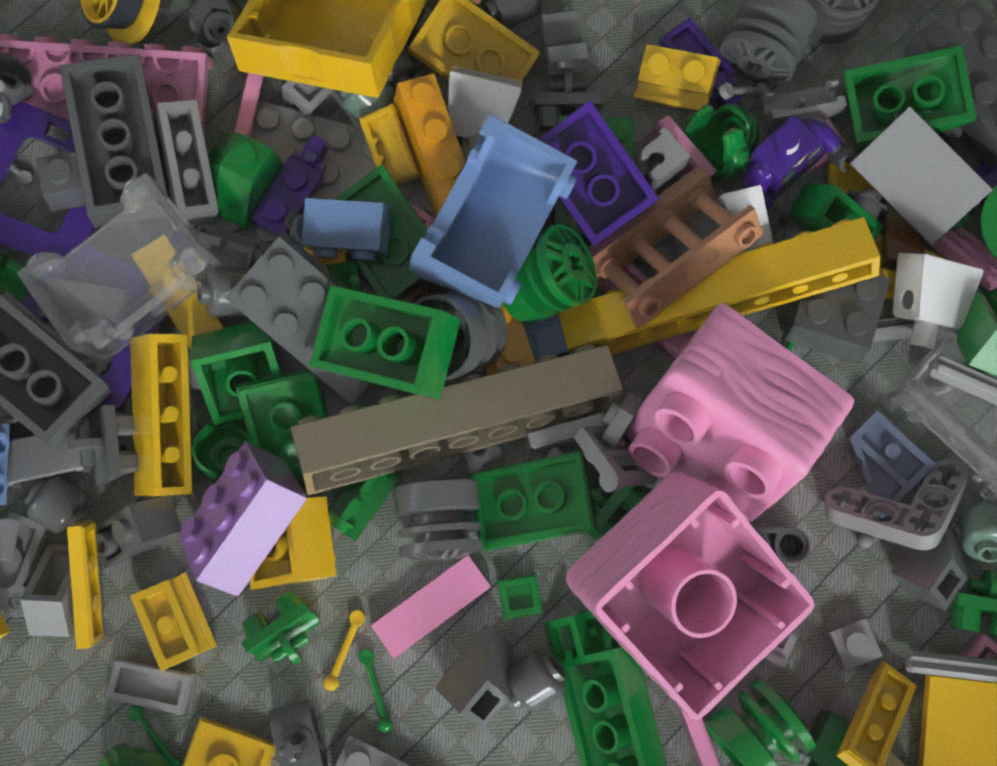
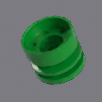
(553, 276)
(761, 730)

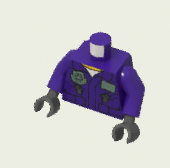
(790, 155)

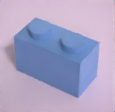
(346, 228)

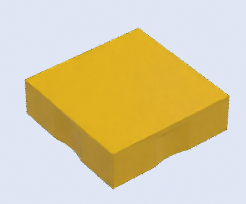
(324, 41)

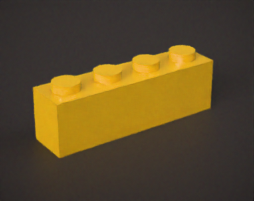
(161, 414)

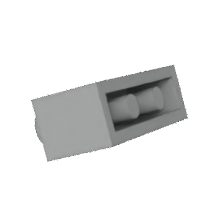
(186, 160)

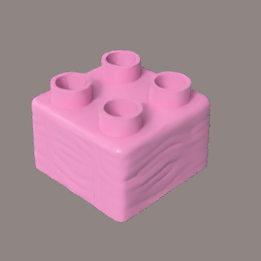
(737, 414)
(690, 591)

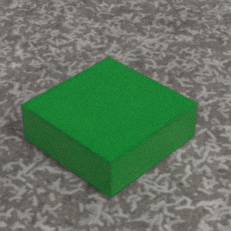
(520, 596)

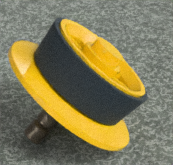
(125, 19)

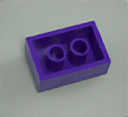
(608, 182)

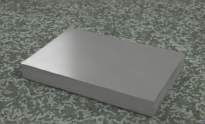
(920, 176)

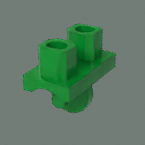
(624, 499)
(968, 607)
(283, 635)

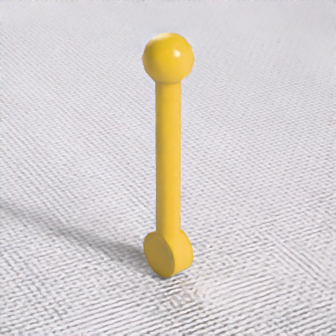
(356, 619)

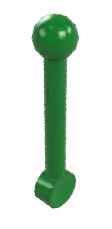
(367, 658)
(136, 713)

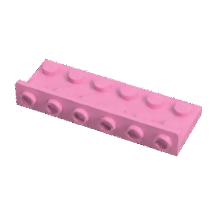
(168, 74)

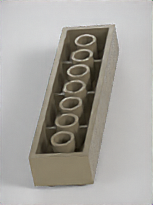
(466, 418)

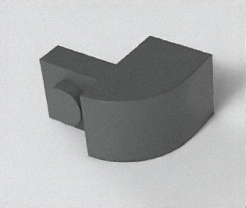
(562, 41)

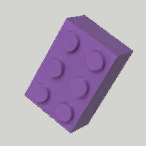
(241, 518)

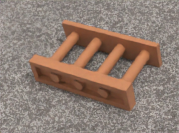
(667, 216)

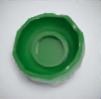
(215, 445)

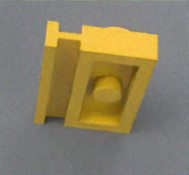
(676, 78)
(173, 621)

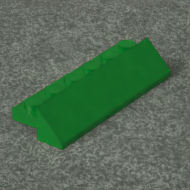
(604, 695)

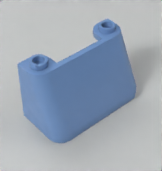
(493, 214)

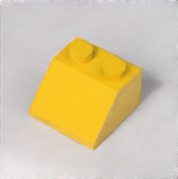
(302, 550)

